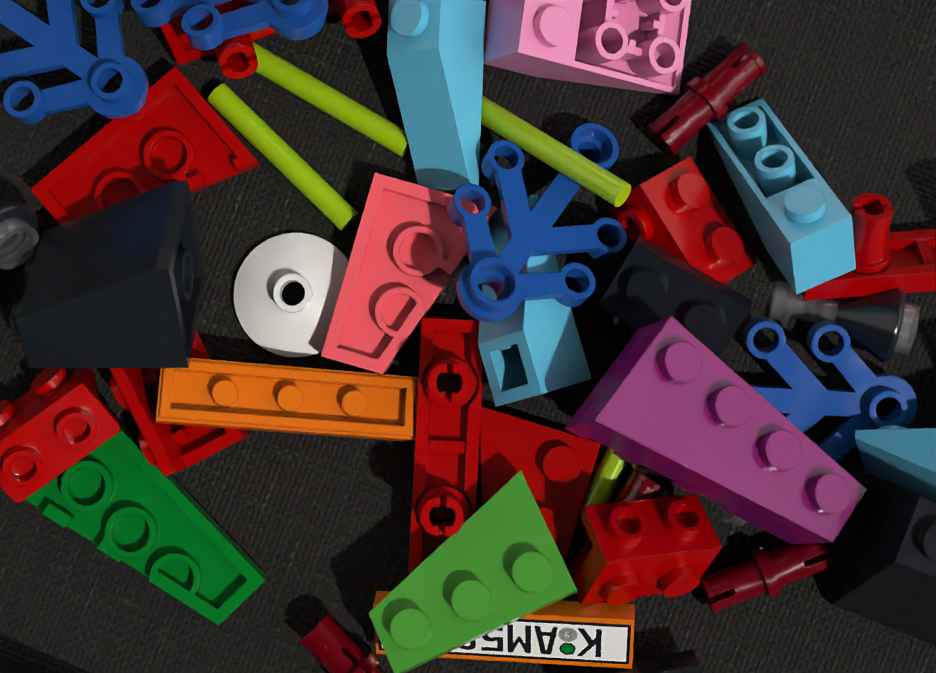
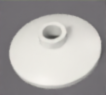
(259, 288)

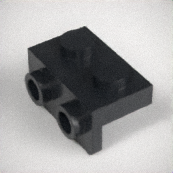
(660, 285)

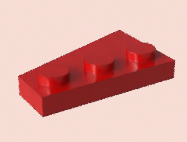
(164, 142)
(551, 461)

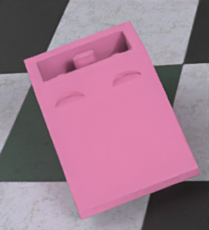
(591, 41)

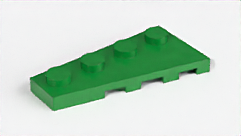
(151, 526)

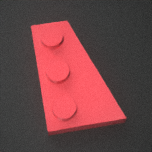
(394, 272)

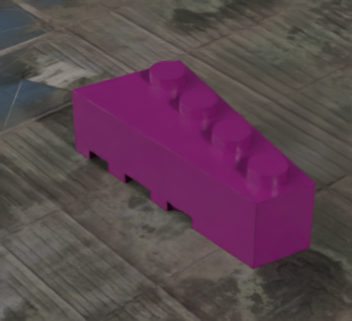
(715, 436)

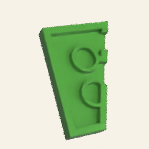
(474, 582)

